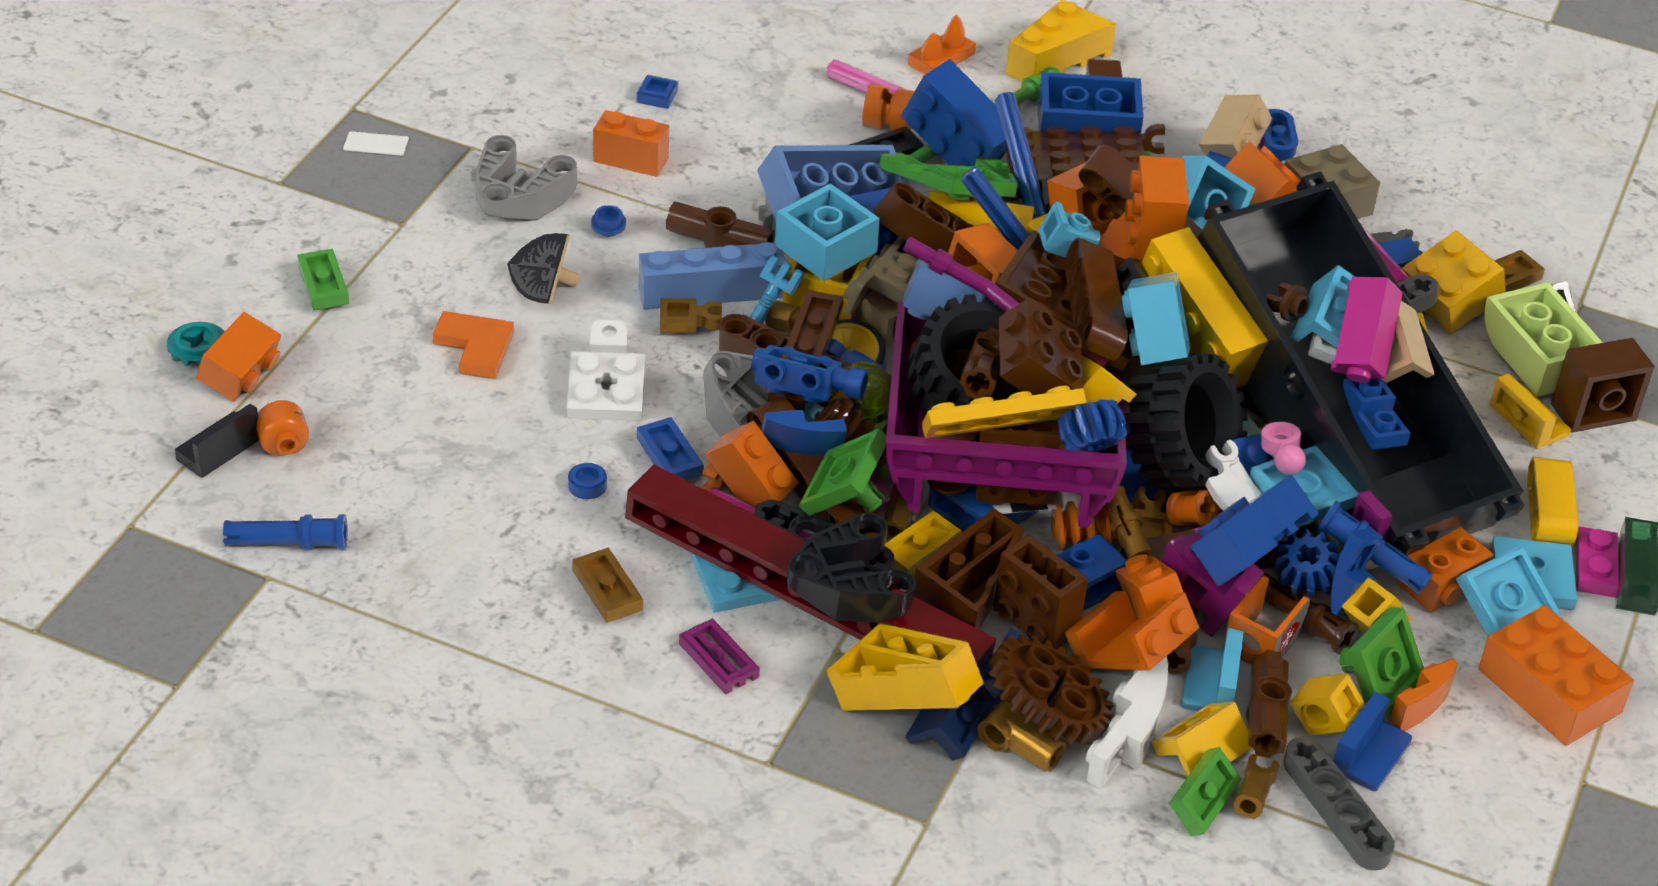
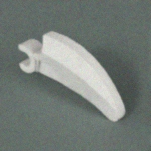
(1232, 480)

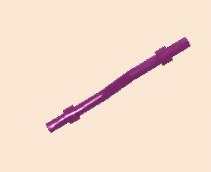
(942, 262)

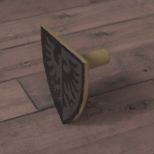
(539, 267)

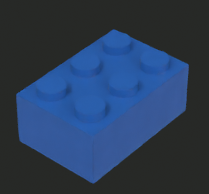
(1089, 100)
(955, 117)

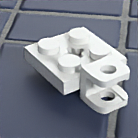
(606, 363)

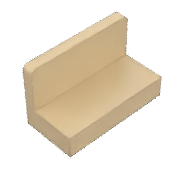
(1408, 347)

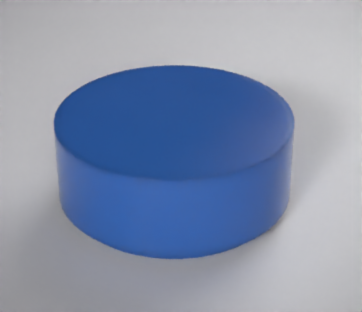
(587, 481)

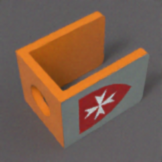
(1251, 607)

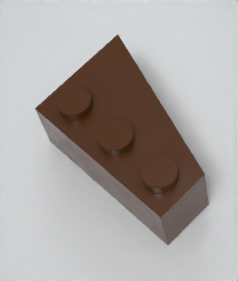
(965, 571)

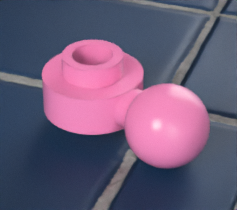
(1283, 443)

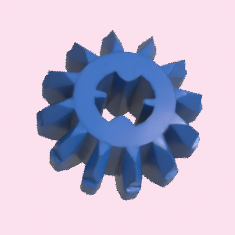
(1092, 426)
(1307, 563)

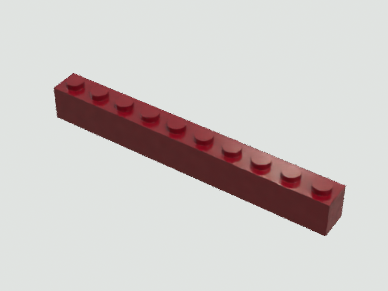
(762, 553)

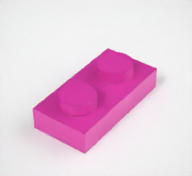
(1597, 562)

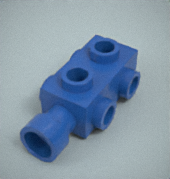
(804, 377)

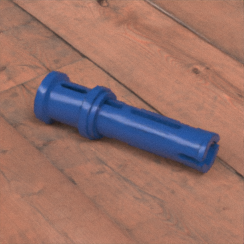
(1341, 524)
(306, 532)

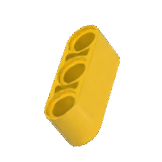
(1552, 501)

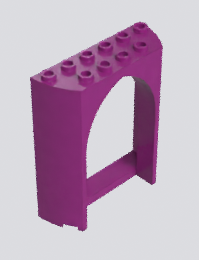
(915, 459)

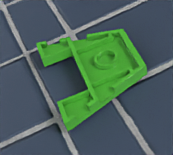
(949, 177)

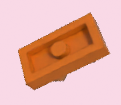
(938, 49)

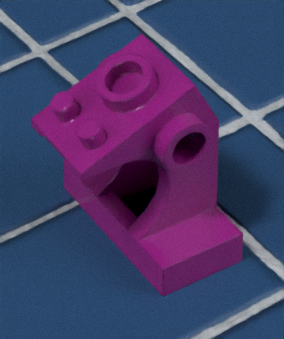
(1199, 586)

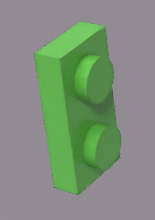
(323, 279)
(1205, 791)

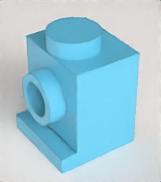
(1062, 228)

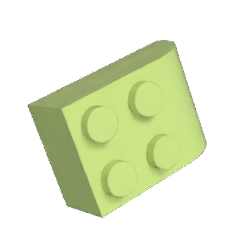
(1533, 333)

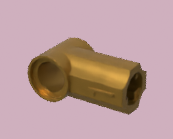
(1007, 730)

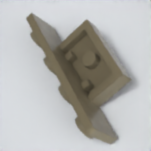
(885, 274)

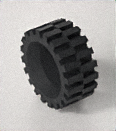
(945, 332)
(1178, 416)

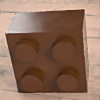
(1602, 384)

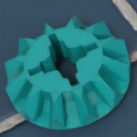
(191, 335)

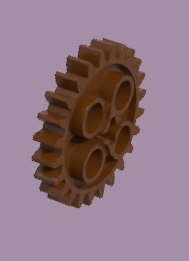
(1041, 675)

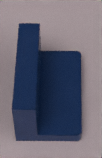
(953, 727)

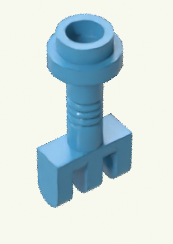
(777, 284)

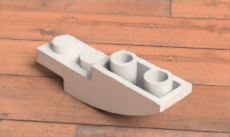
(1132, 727)

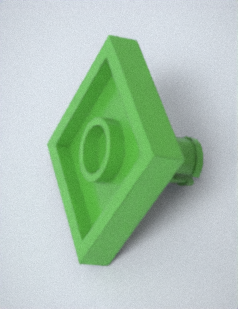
(846, 475)
(1385, 657)

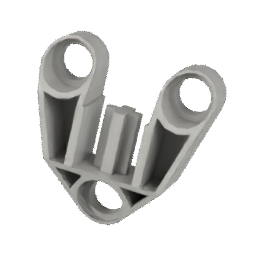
(518, 195)
(731, 396)

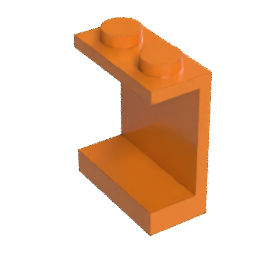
(1118, 640)

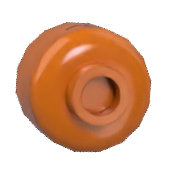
(281, 426)

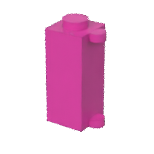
(1367, 328)

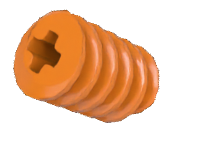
(1065, 525)

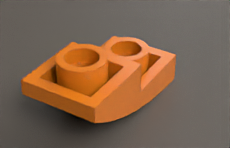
(1418, 703)

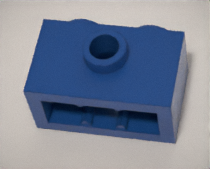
(1098, 563)

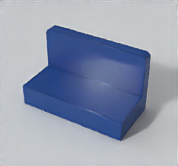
(1371, 745)

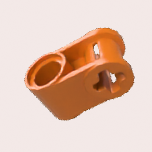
(1191, 508)

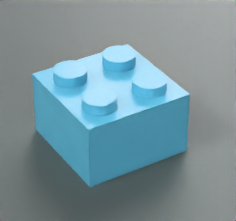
(1210, 184)
(827, 232)
(1158, 318)

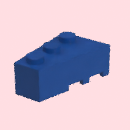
(1252, 529)

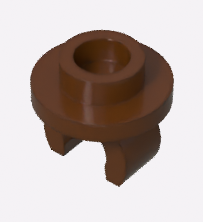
(1291, 303)

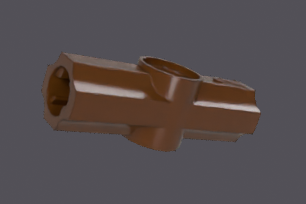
(715, 226)
(982, 365)
(1268, 704)

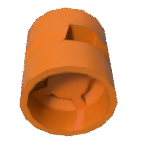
(885, 107)

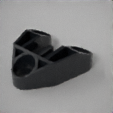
(832, 574)

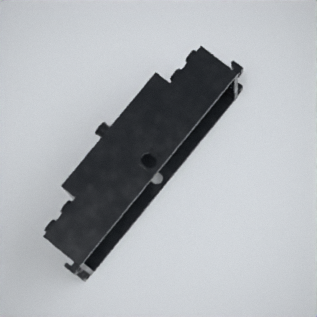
(1450, 467)

